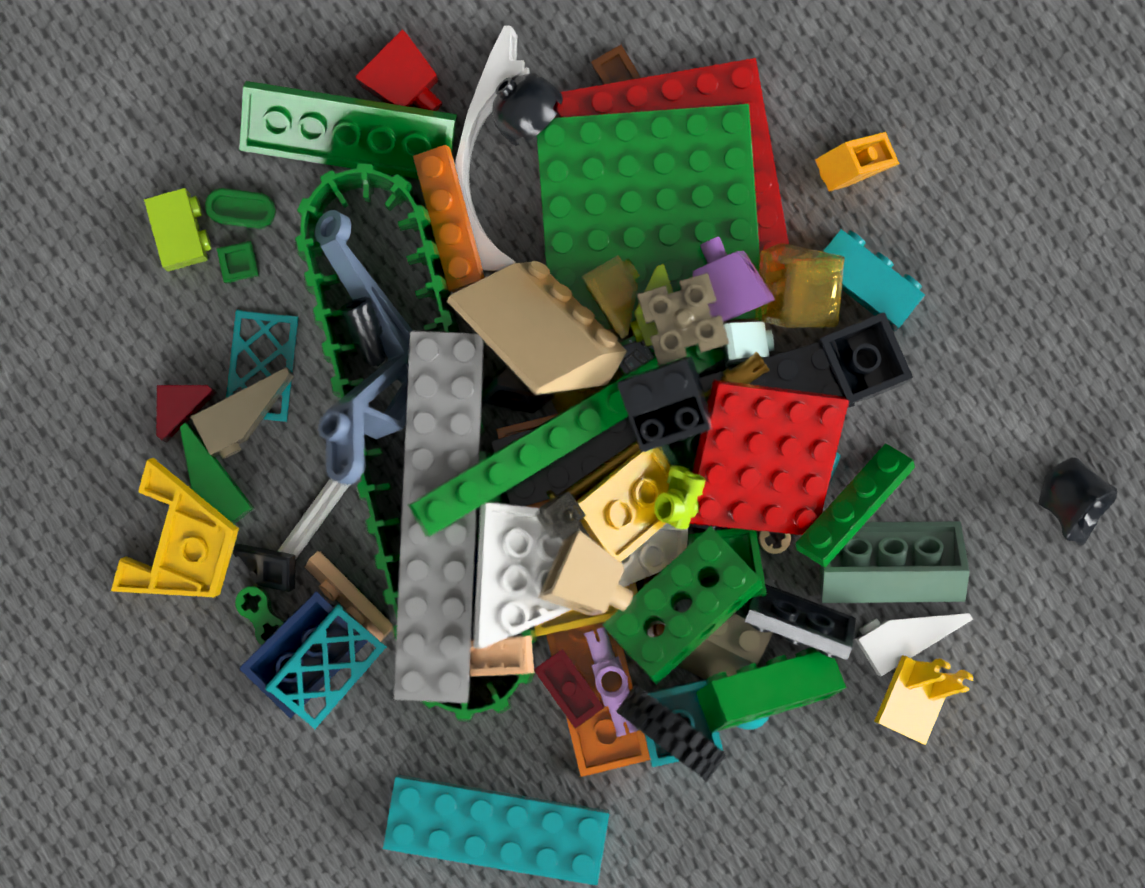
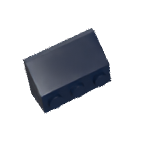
(287, 639)

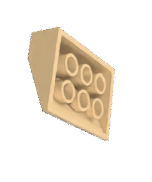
(540, 329)

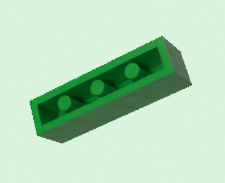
(769, 689)

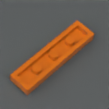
(449, 218)

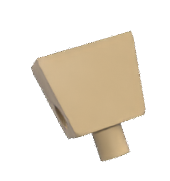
(585, 578)

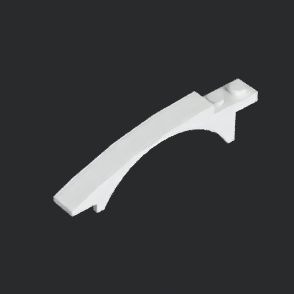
(499, 66)

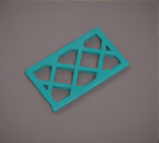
(286, 350)
(332, 696)

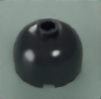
(524, 106)

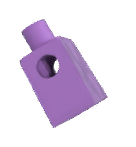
(733, 280)

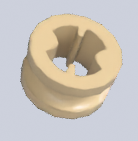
(784, 543)

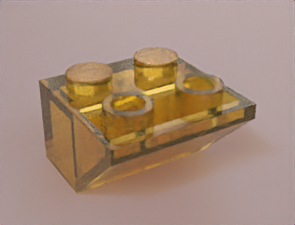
(803, 286)

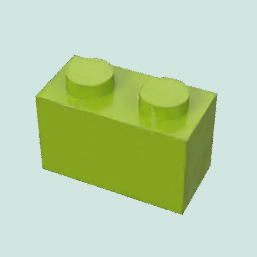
(177, 229)

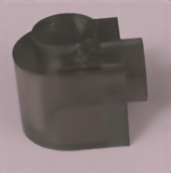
(560, 516)

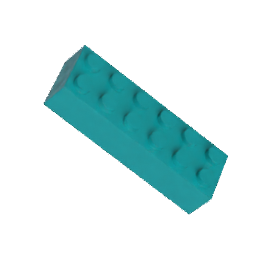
(496, 829)

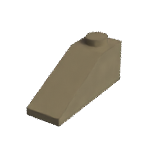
(236, 417)

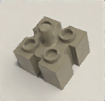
(683, 319)

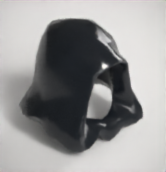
(1076, 498)

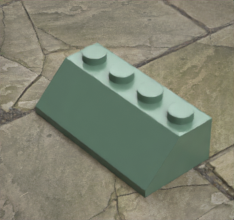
(899, 565)

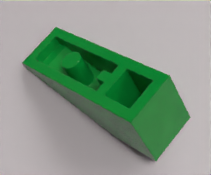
(211, 479)

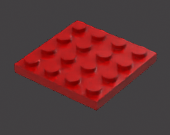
(767, 457)

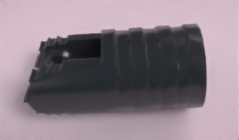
(365, 329)

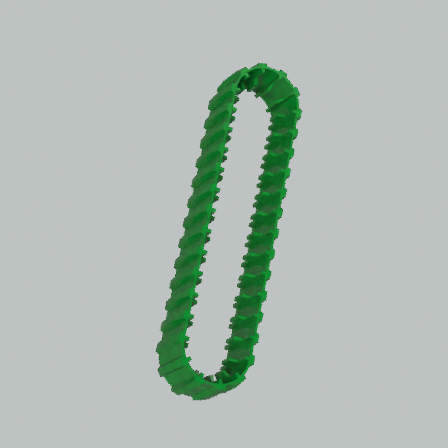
(310, 211)

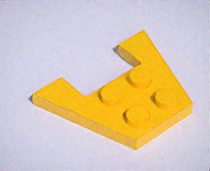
(192, 545)

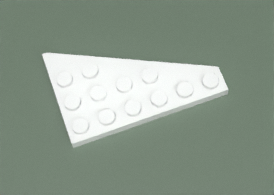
(517, 558)

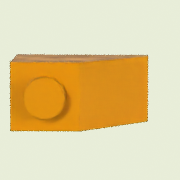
(856, 161)

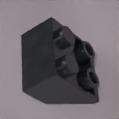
(665, 403)

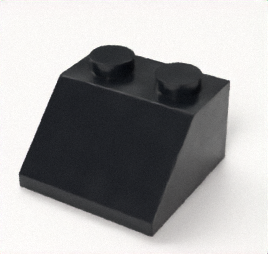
(869, 359)

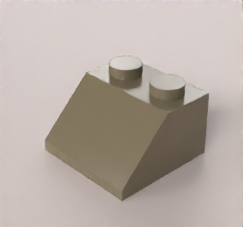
(727, 649)

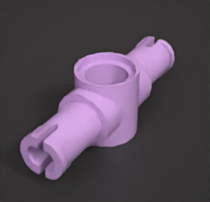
(604, 662)

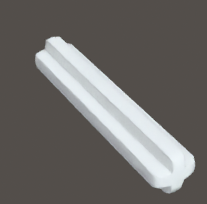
(313, 518)

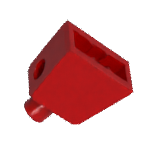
(401, 75)

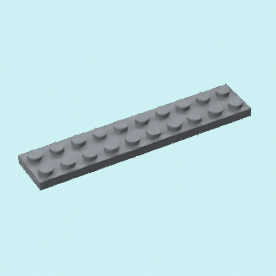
(438, 569)

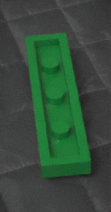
(855, 505)

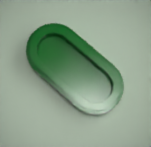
(240, 208)

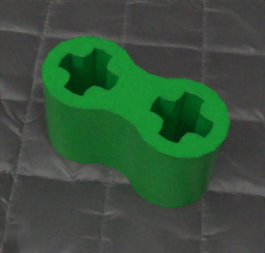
(259, 618)

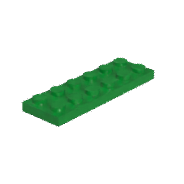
(339, 129)

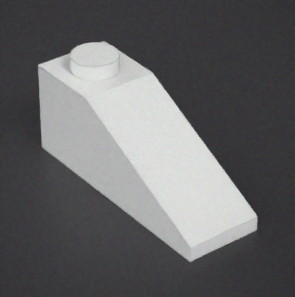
(891, 639)

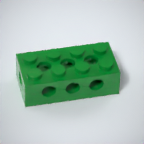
(681, 581)

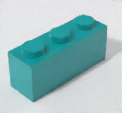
(873, 281)

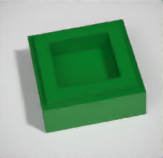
(237, 262)

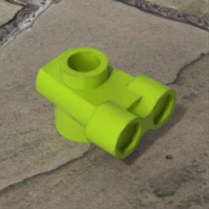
(681, 501)

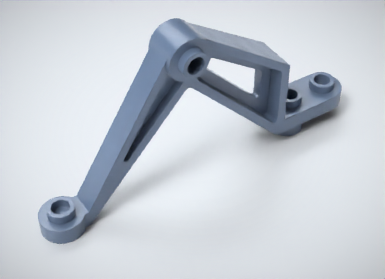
(351, 417)

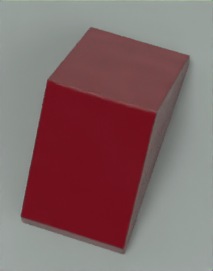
(177, 405)

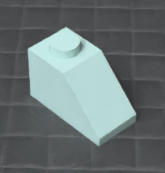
(745, 340)

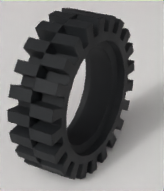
(671, 732)

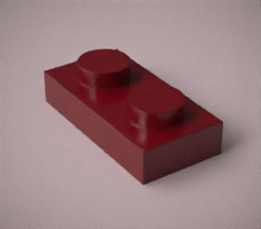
(568, 688)

